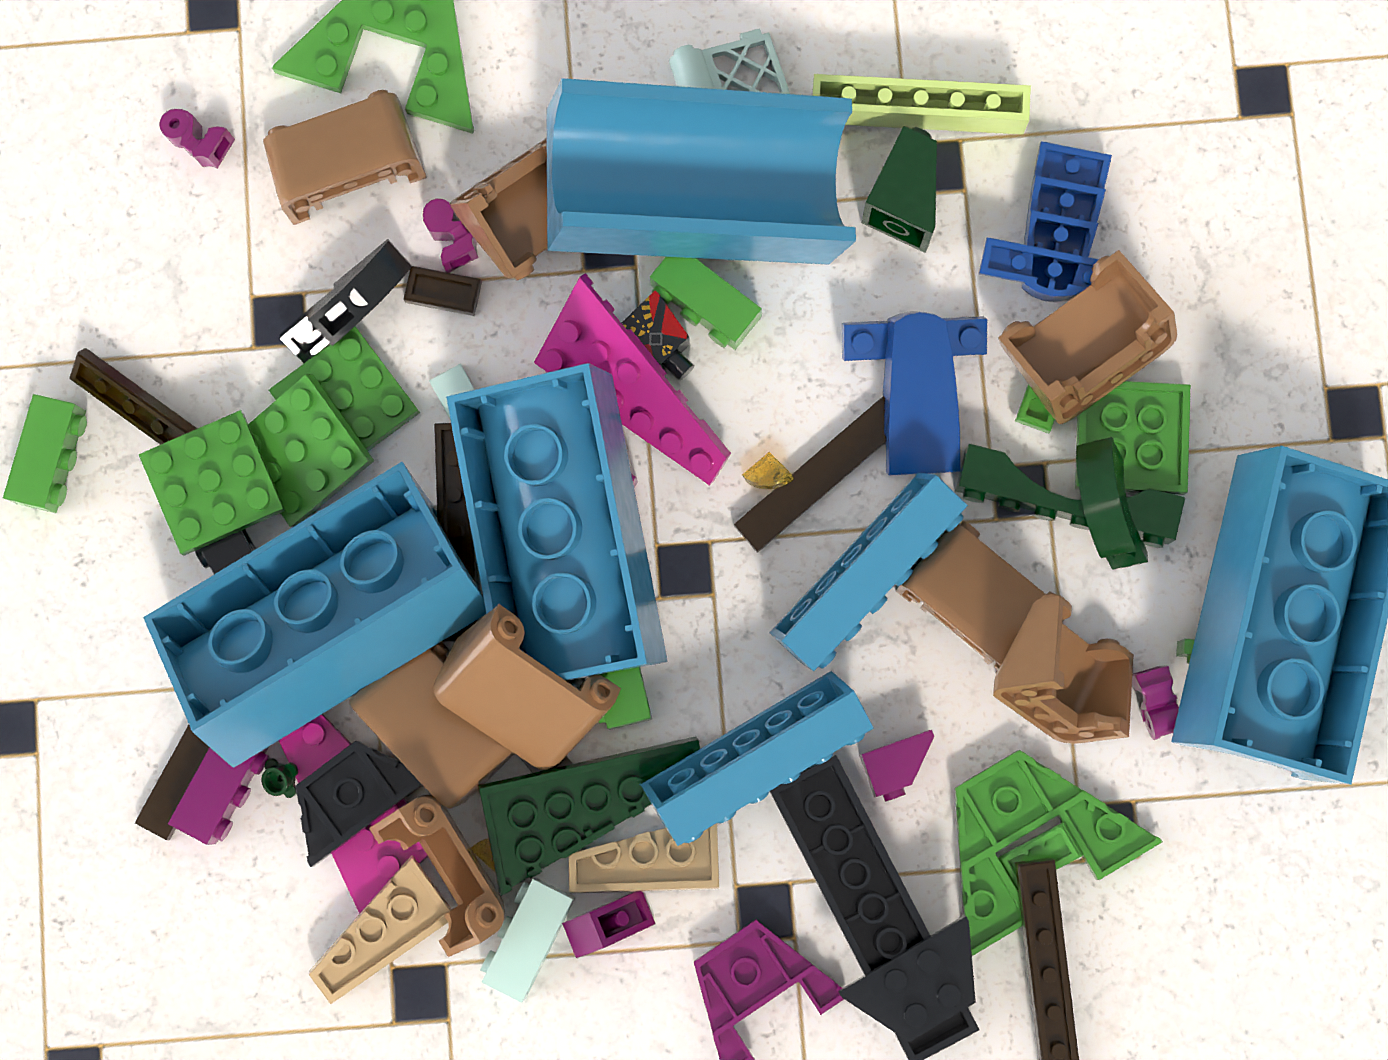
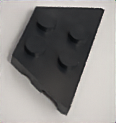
(349, 797)
(919, 984)

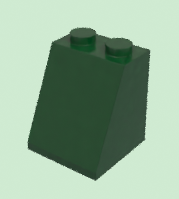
(905, 191)

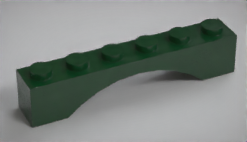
(994, 477)

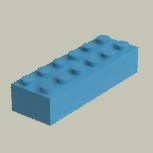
(869, 570)
(757, 757)

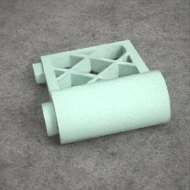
(697, 68)

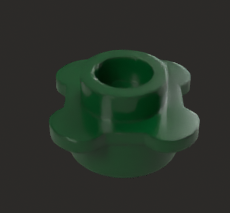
(272, 782)

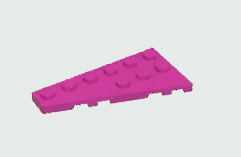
(645, 398)
(361, 860)

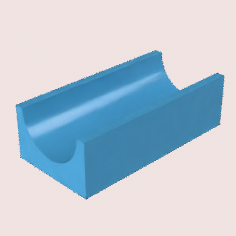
(694, 173)
(559, 519)
(314, 616)
(1291, 617)

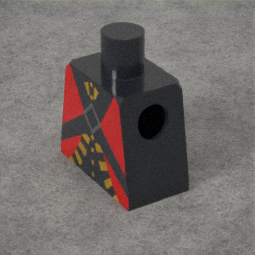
(661, 334)

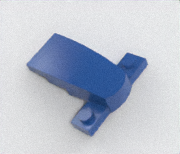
(1059, 226)
(918, 384)

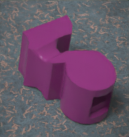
(186, 132)
(444, 226)
(1159, 703)

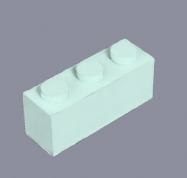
(526, 939)

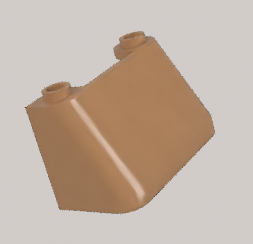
(341, 153)
(510, 212)
(1092, 339)
(972, 592)
(1062, 681)
(515, 695)
(426, 736)
(479, 905)

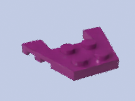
(746, 975)

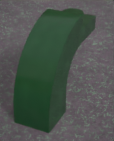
(1106, 505)

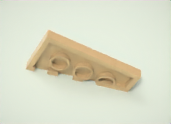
(647, 864)
(389, 926)

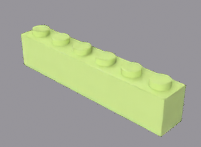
(930, 103)

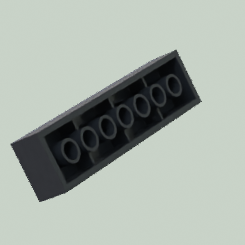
(859, 882)

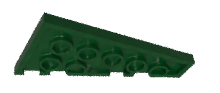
(565, 808)

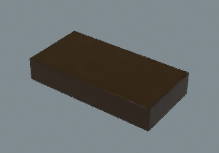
(442, 290)

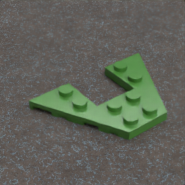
(440, 83)
(1007, 805)

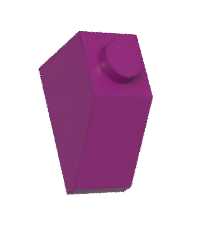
(895, 765)
(608, 924)

